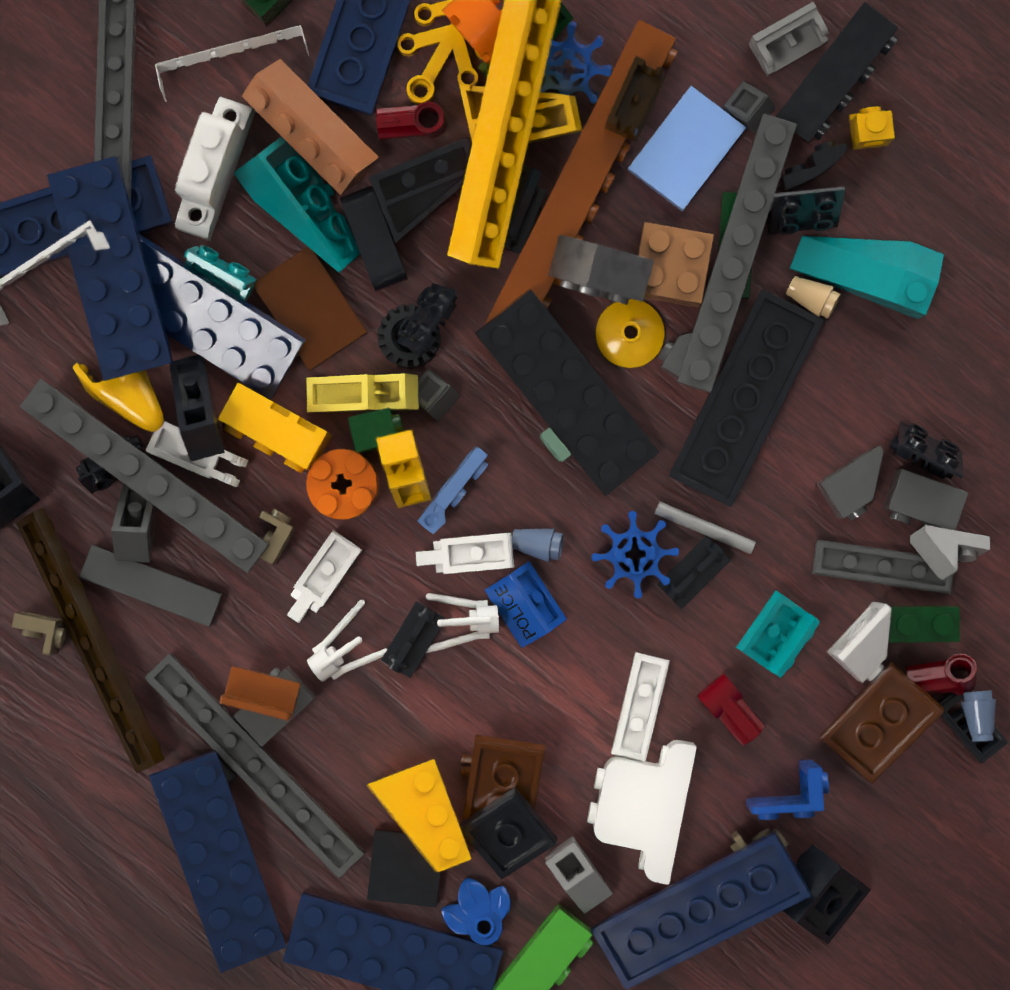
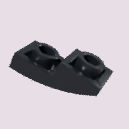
(819, 162)

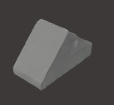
(945, 547)

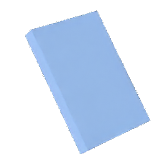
(686, 148)

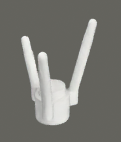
(482, 620)
(327, 662)

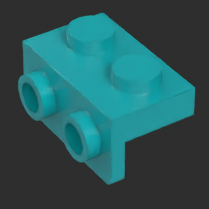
(230, 276)
(778, 634)

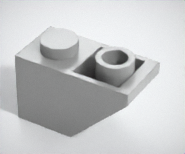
(577, 875)

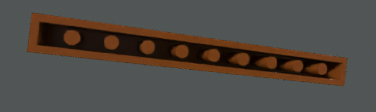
(583, 174)

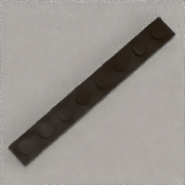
(90, 640)

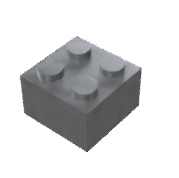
(600, 270)

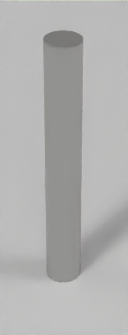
(705, 527)

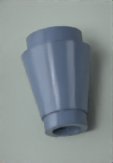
(539, 543)
(980, 714)

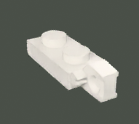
(469, 553)
(323, 575)

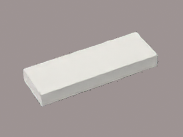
(640, 707)

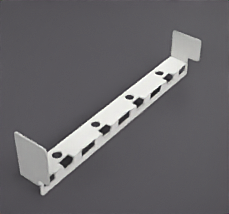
(227, 49)
(97, 239)

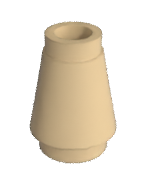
(814, 296)

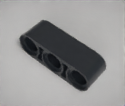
(373, 238)

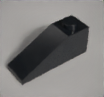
(196, 408)

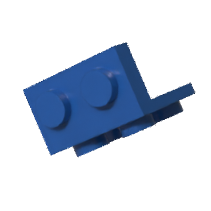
(812, 787)

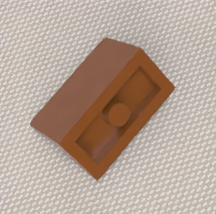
(261, 693)

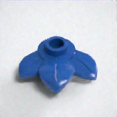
(475, 907)

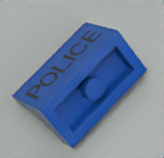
(525, 604)

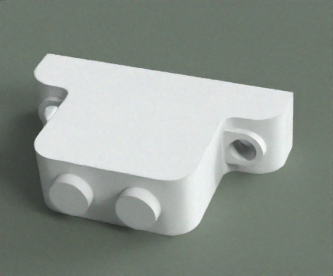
(211, 166)
(644, 805)

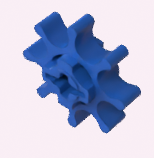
(585, 68)
(652, 554)

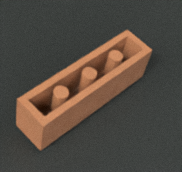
(310, 126)

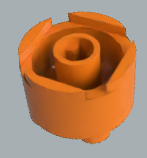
(477, 23)
(326, 473)

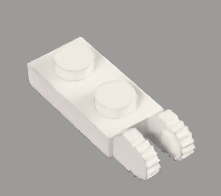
(169, 446)

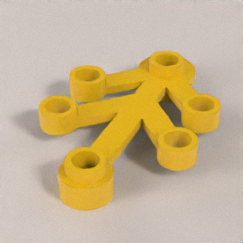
(448, 39)

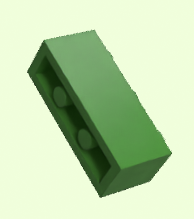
(547, 953)

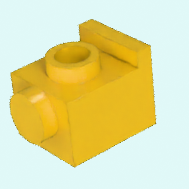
(871, 128)

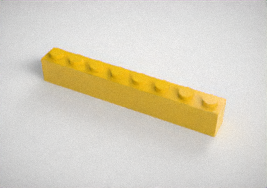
(503, 131)

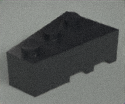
(420, 185)

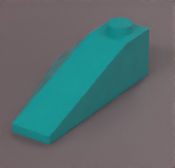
(299, 201)
(882, 271)

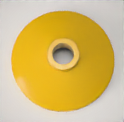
(626, 351)

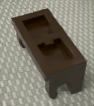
(635, 100)

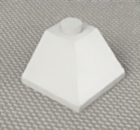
(864, 643)

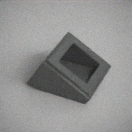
(748, 106)
(435, 394)

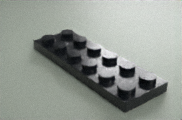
(566, 392)
(746, 398)

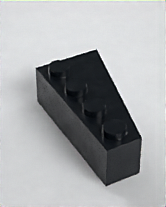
(837, 72)

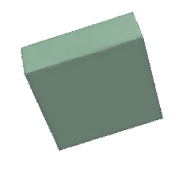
(554, 445)

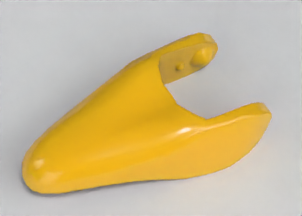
(127, 396)

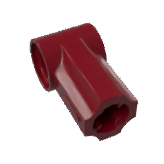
(406, 122)
(938, 677)
(726, 703)

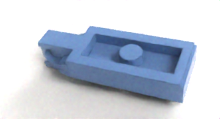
(452, 491)

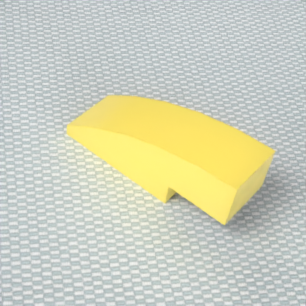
(362, 393)

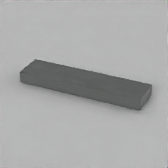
(877, 566)
(151, 586)

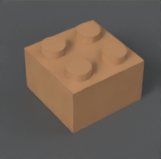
(678, 265)

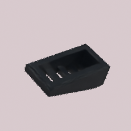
(979, 755)

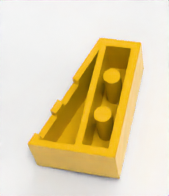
(553, 116)
(273, 428)
(424, 813)

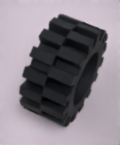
(392, 350)

